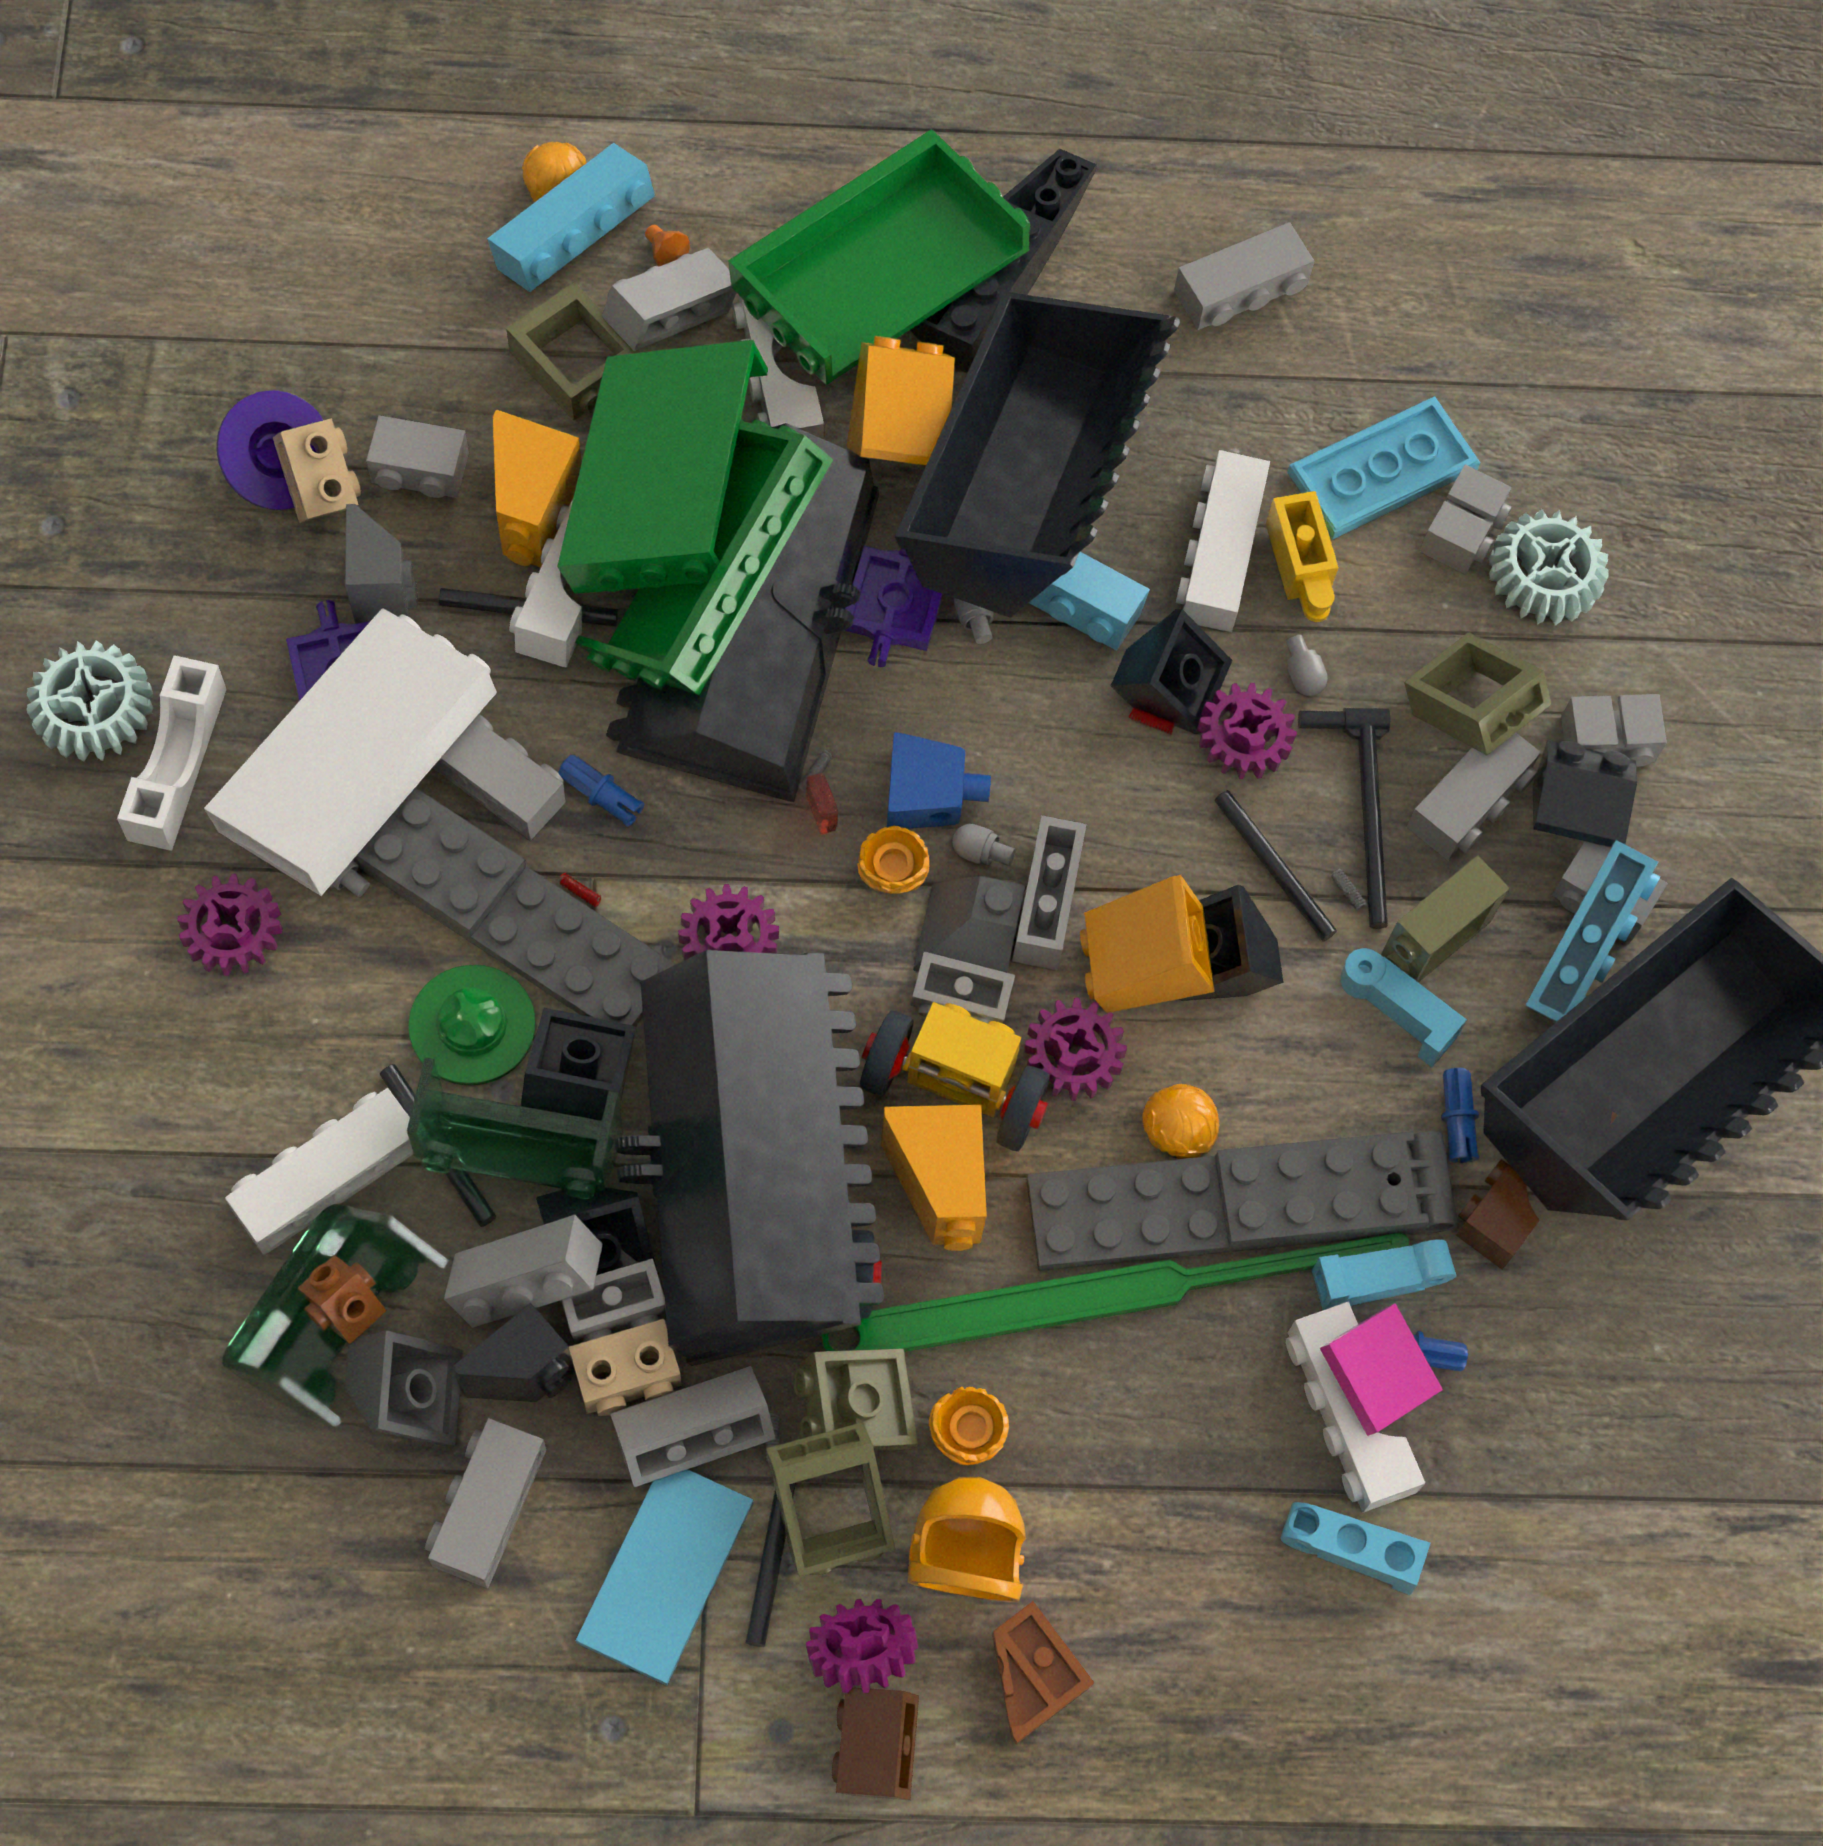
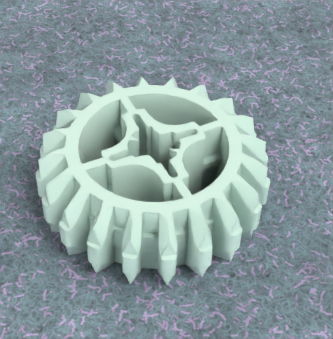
(1552, 590)
(64, 693)

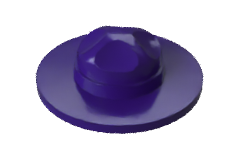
(248, 449)

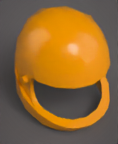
(969, 1541)

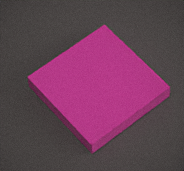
(1381, 1369)

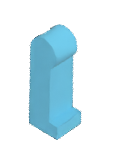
(1404, 1001)
(1382, 1273)
(1356, 1545)

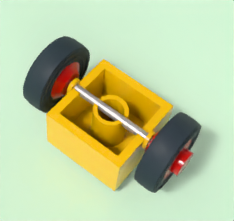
(962, 1063)

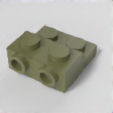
(858, 1388)

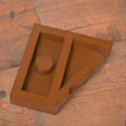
(1035, 1671)

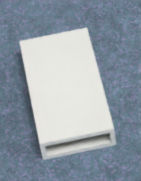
(352, 750)

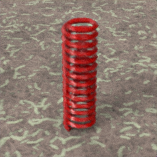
(1152, 719)
(577, 889)

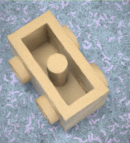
(311, 472)
(623, 1361)

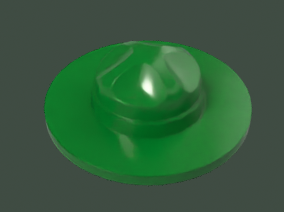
(472, 1024)

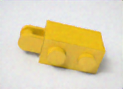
(1303, 552)

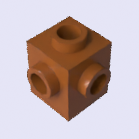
(341, 1298)

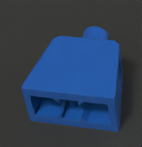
(930, 783)

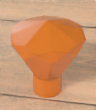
(667, 244)

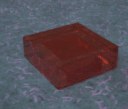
(822, 803)

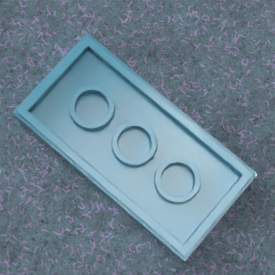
(1384, 466)
(664, 1573)

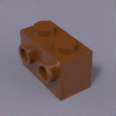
(876, 1743)

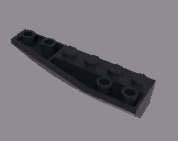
(1049, 202)

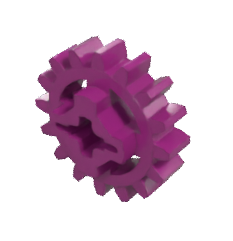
(1243, 736)
(728, 914)
(218, 941)
(1092, 1056)
(862, 1645)

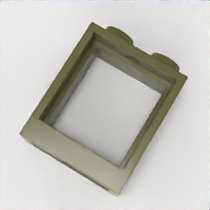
(545, 325)
(1484, 727)
(1445, 919)
(821, 1456)

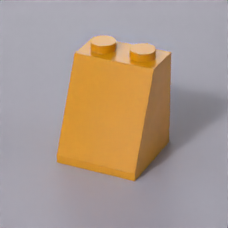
(900, 400)
(533, 481)
(1147, 947)
(940, 1168)

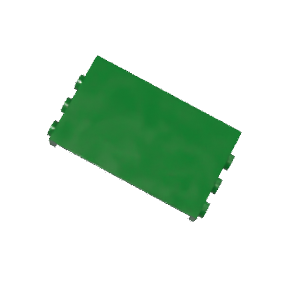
(879, 255)
(657, 467)
(683, 629)

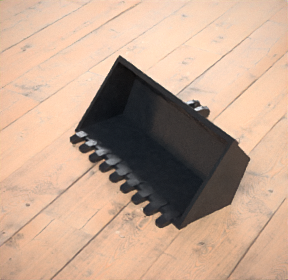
(1031, 448)
(769, 685)
(1673, 1047)
(752, 1152)

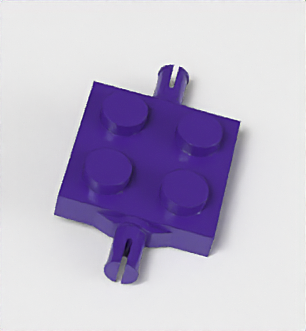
(892, 603)
(318, 650)

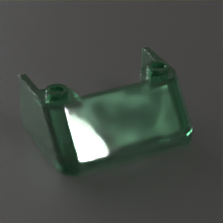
(512, 1139)
(281, 1345)

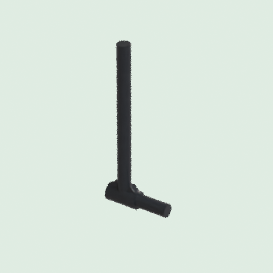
(1366, 727)

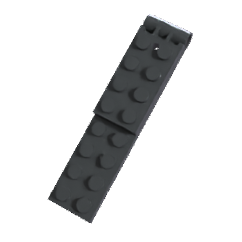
(510, 910)
(1243, 1200)

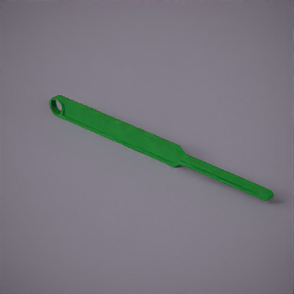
(1078, 1298)

